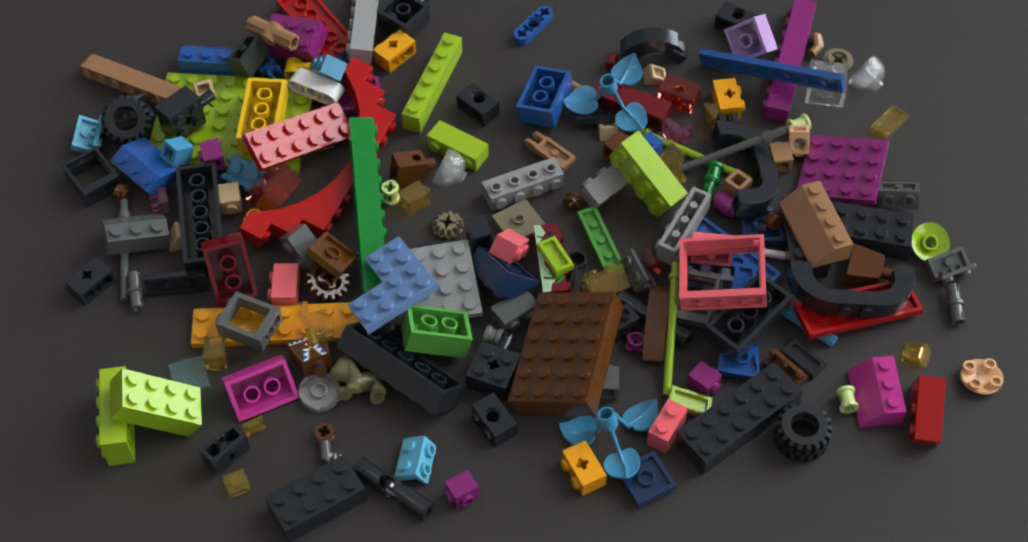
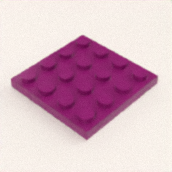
(846, 167)

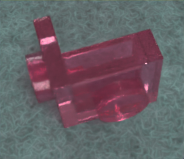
(675, 133)

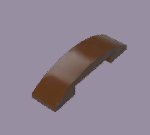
(656, 324)

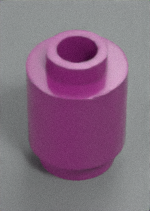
(722, 203)

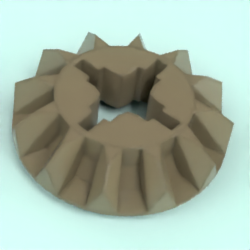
(839, 55)
(452, 230)

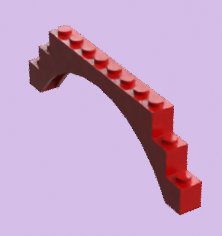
(324, 207)

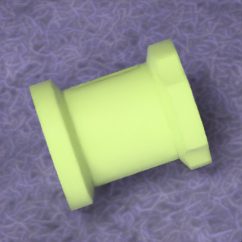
(802, 120)
(386, 189)
(847, 399)

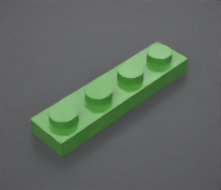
(598, 236)

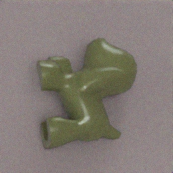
(347, 371)

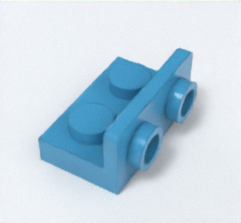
(242, 171)

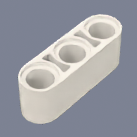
(316, 86)

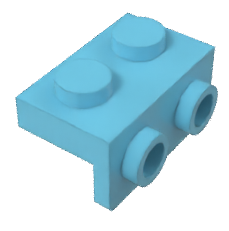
(87, 134)
(415, 459)

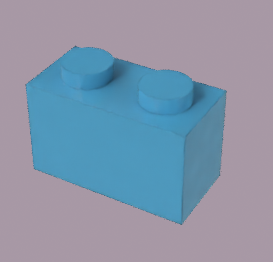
(328, 67)

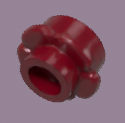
(611, 61)

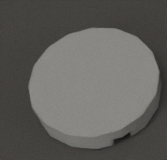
(319, 393)

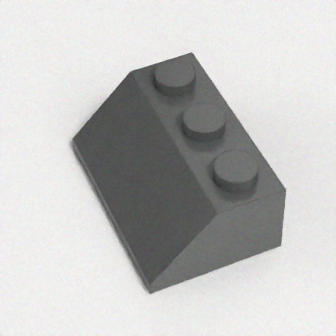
(135, 233)

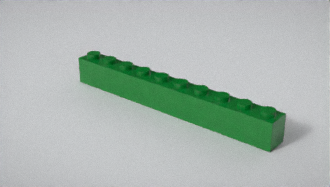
(366, 195)

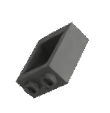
(695, 319)
(265, 331)

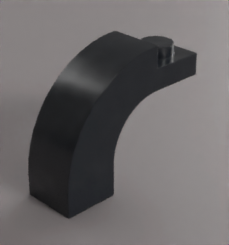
(653, 40)

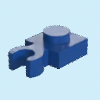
(269, 67)

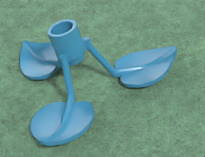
(627, 71)
(623, 463)

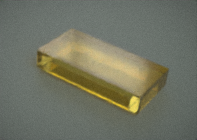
(889, 122)

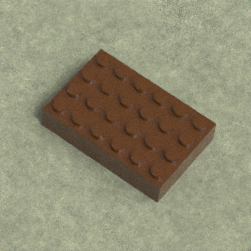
(566, 354)

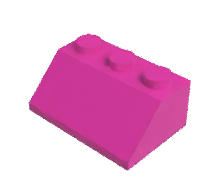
(260, 387)
(877, 392)

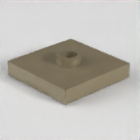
(519, 218)

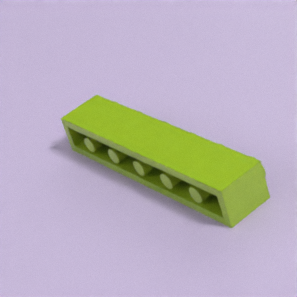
(432, 83)

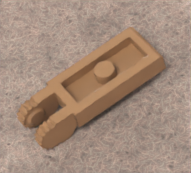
(548, 148)

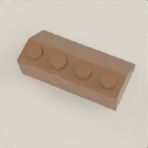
(816, 225)

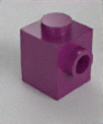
(211, 152)
(705, 380)
(461, 489)

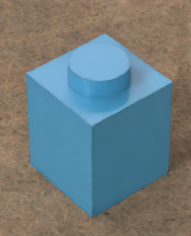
(176, 151)

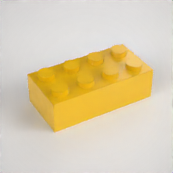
(262, 106)

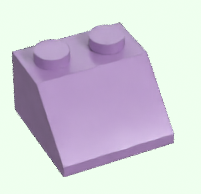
(751, 37)

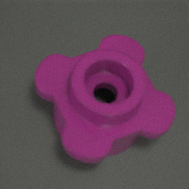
(635, 337)

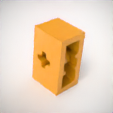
(394, 51)
(727, 96)
(583, 468)

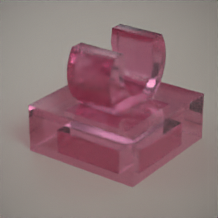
(161, 201)

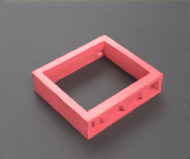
(726, 297)

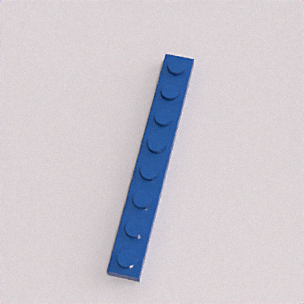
(772, 70)

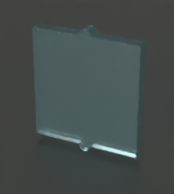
(190, 372)

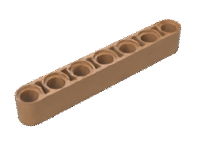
(126, 79)

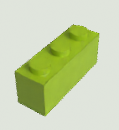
(446, 136)

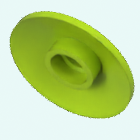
(935, 235)

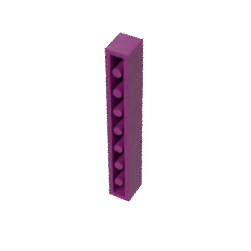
(792, 53)

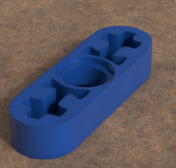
(530, 32)

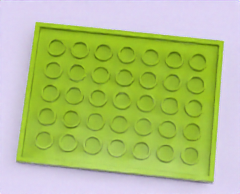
(225, 115)

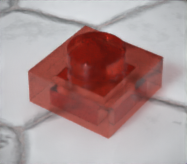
(651, 261)

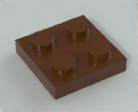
(331, 254)

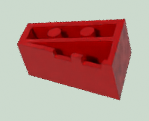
(927, 410)

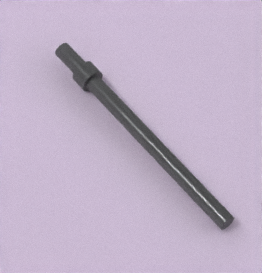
(765, 136)
(124, 266)

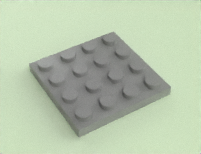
(454, 272)

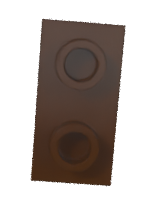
(786, 365)

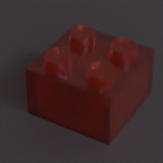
(273, 188)

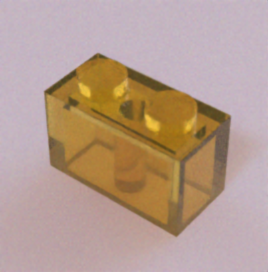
(608, 280)

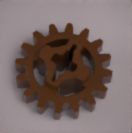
(325, 287)

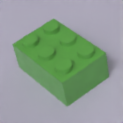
(436, 331)

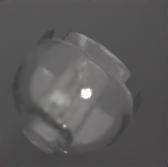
(868, 76)
(451, 170)

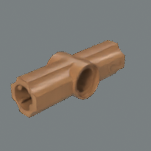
(272, 33)

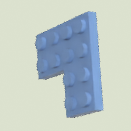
(402, 285)

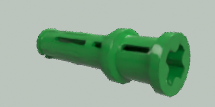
(711, 179)

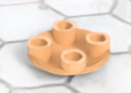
(981, 376)

